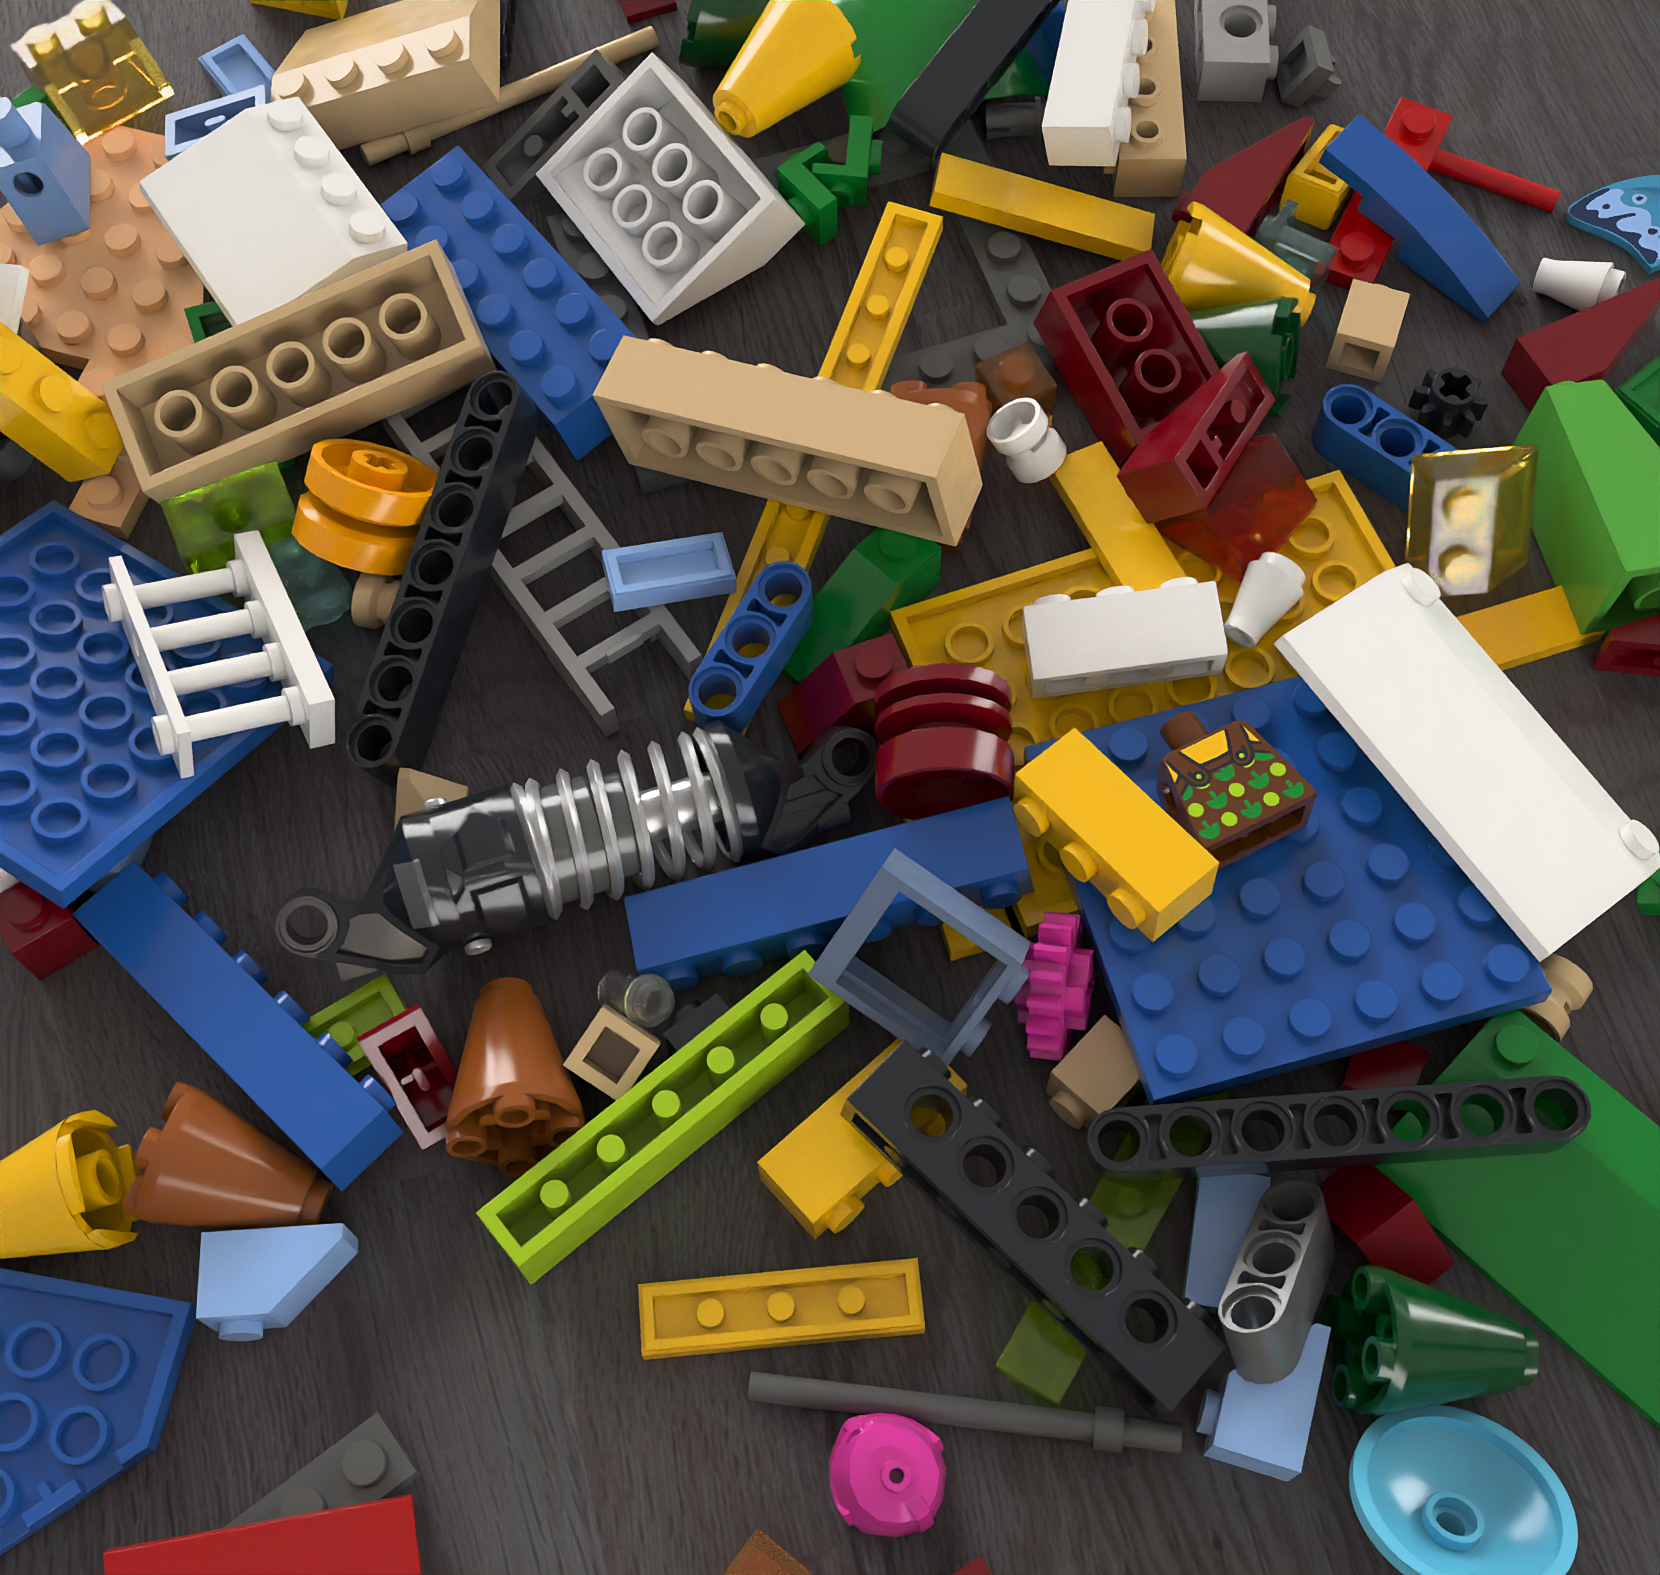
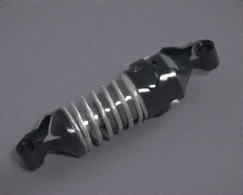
(514, 857)

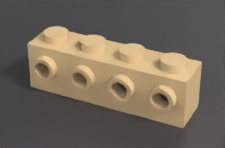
(1156, 151)

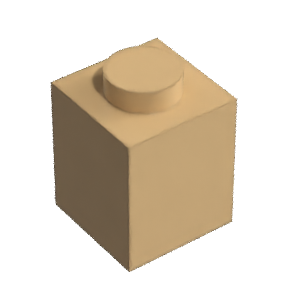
(1367, 330)
(612, 1052)
(1094, 1076)

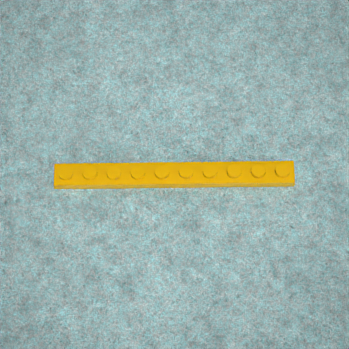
(857, 360)

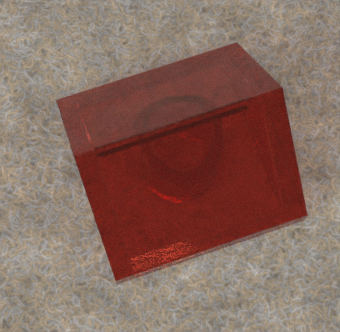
(1250, 513)

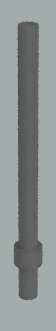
(1105, 1428)

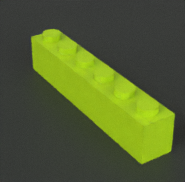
(664, 1119)

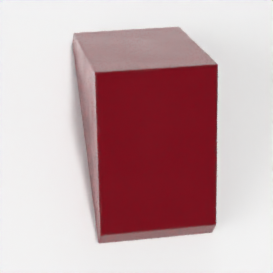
(413, 1071)
(1383, 1224)

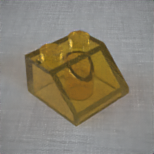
(92, 68)
(1471, 516)

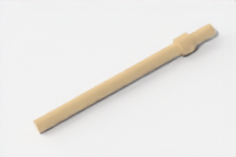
(510, 95)

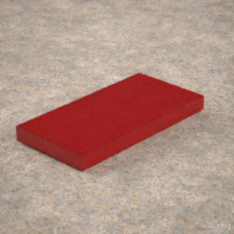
(343, 1540)

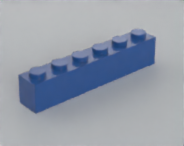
(802, 898)
(240, 1025)

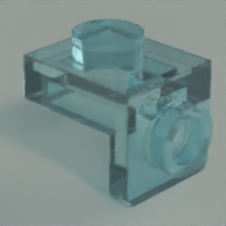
(1296, 248)
(312, 584)

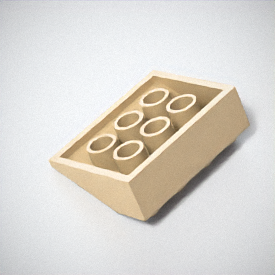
(395, 68)

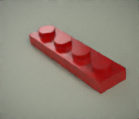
(1361, 242)

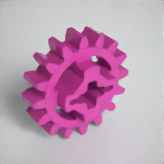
(1058, 986)

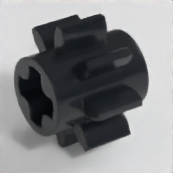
(1448, 402)

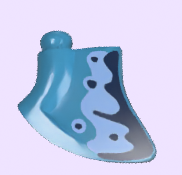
(1626, 216)

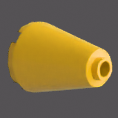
(785, 64)
(1221, 266)
(67, 1190)

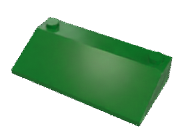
(1559, 1229)

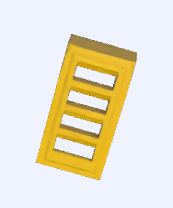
(1316, 188)

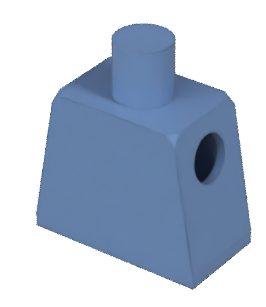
(43, 172)

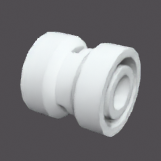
(1023, 436)

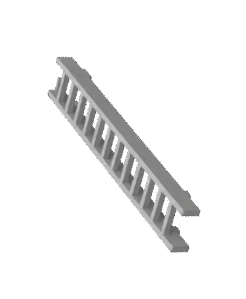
(575, 670)

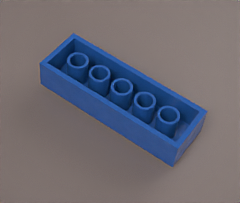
(524, 296)

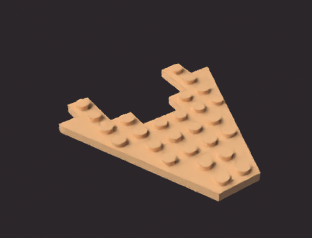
(108, 297)

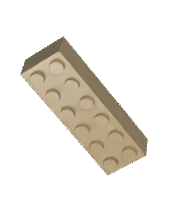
(299, 374)
(792, 438)

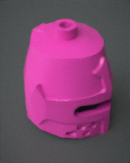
(887, 1475)

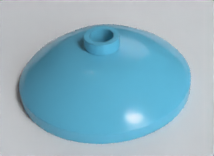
(1460, 1497)

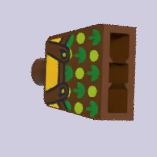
(1229, 787)

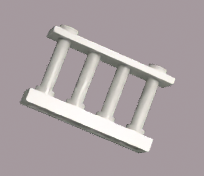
(266, 615)

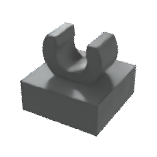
(1306, 68)

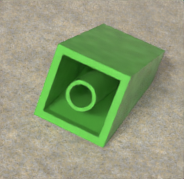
(1596, 503)

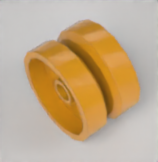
(363, 505)

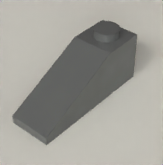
(550, 127)

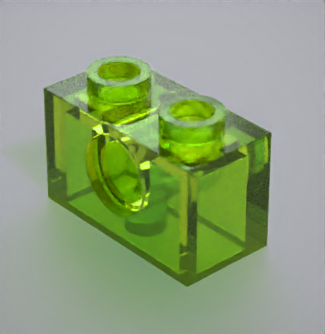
(207, 517)

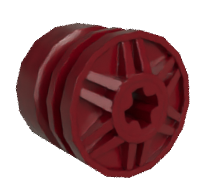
(942, 739)

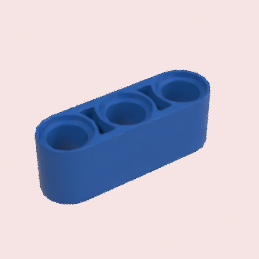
(1362, 435)
(753, 622)

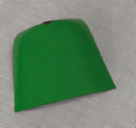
(900, 41)

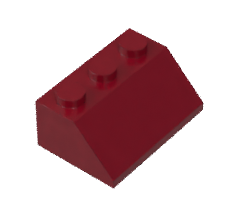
(1125, 349)

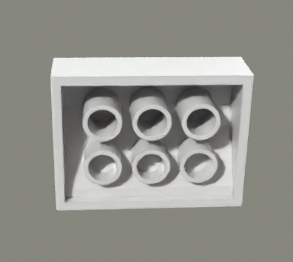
(667, 194)
(269, 210)

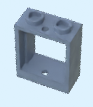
(892, 1006)

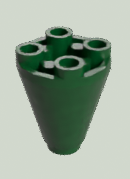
(1418, 1346)

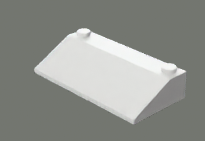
(1472, 757)

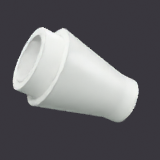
(1578, 282)
(1263, 598)

